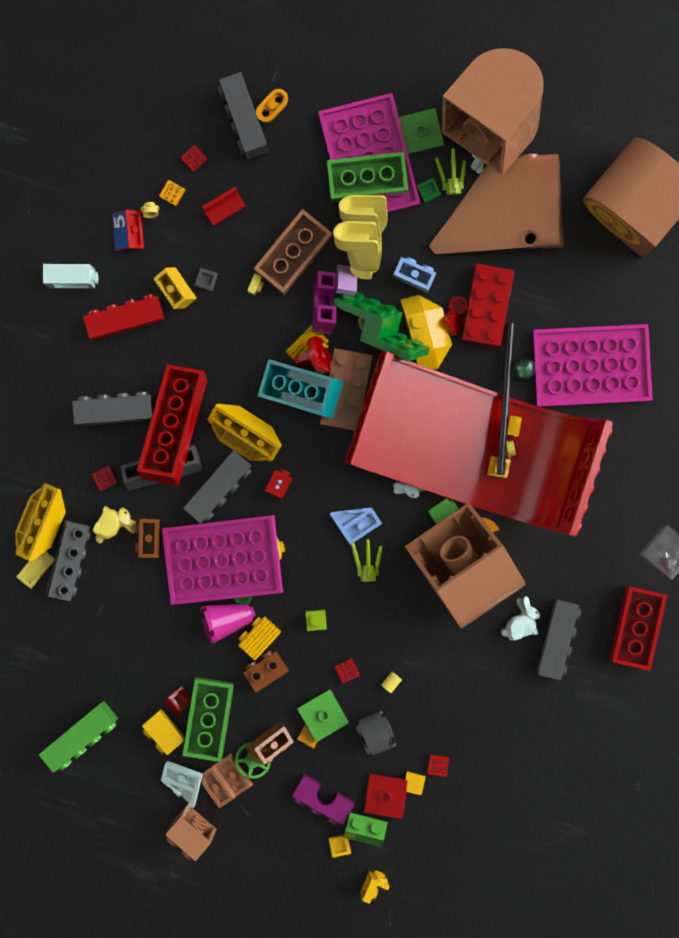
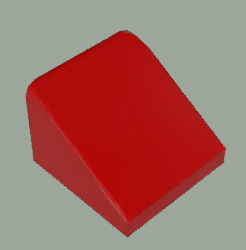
(178, 700)

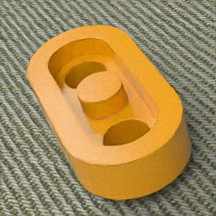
(270, 105)

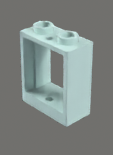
(69, 276)

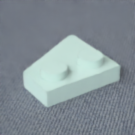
(182, 781)

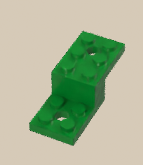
(382, 326)

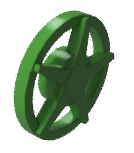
(249, 763)

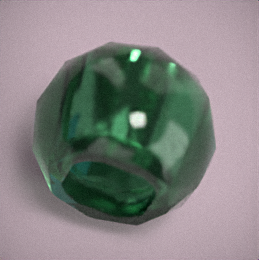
(523, 369)

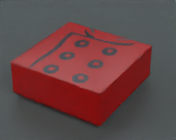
(194, 158)
(452, 322)
(104, 478)
(347, 670)
(438, 765)

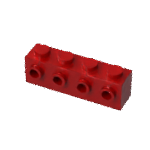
(124, 317)

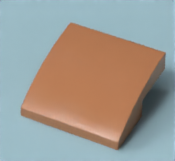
(224, 781)

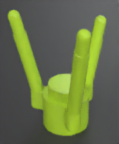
(453, 185)
(367, 572)

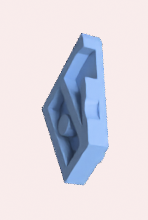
(356, 522)

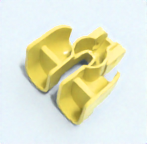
(360, 232)

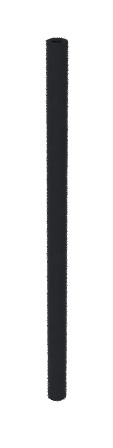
(505, 399)

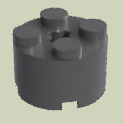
(376, 733)

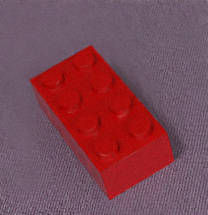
(487, 305)
(638, 628)

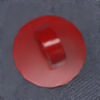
(316, 356)

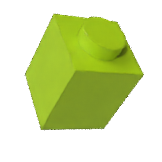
(316, 620)

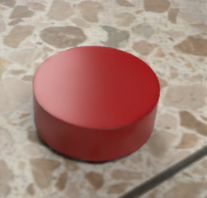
(459, 304)

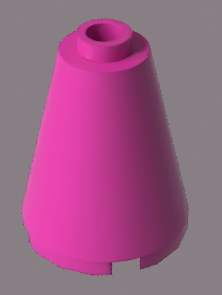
(225, 619)

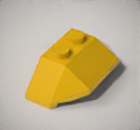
(424, 324)
(244, 432)
(39, 522)

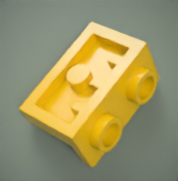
(369, 889)

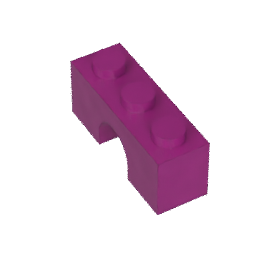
(323, 295)
(336, 810)

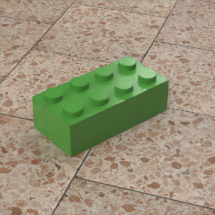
(368, 176)
(208, 719)
(83, 733)

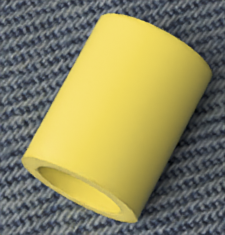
(391, 682)

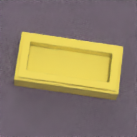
(35, 570)

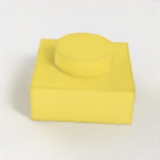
(256, 285)

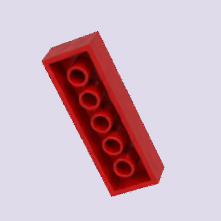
(172, 425)

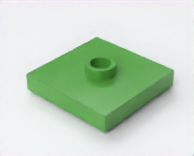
(421, 131)
(322, 715)

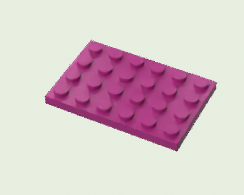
(368, 130)
(592, 365)
(222, 560)

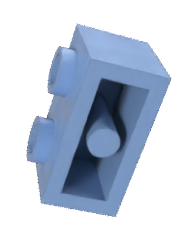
(414, 274)

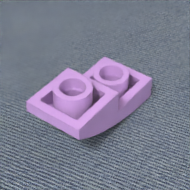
(346, 280)

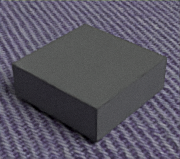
(206, 279)

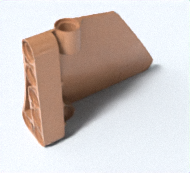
(507, 209)

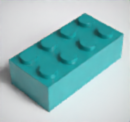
(300, 388)

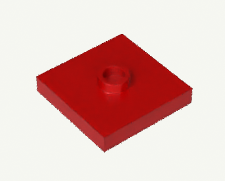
(386, 796)

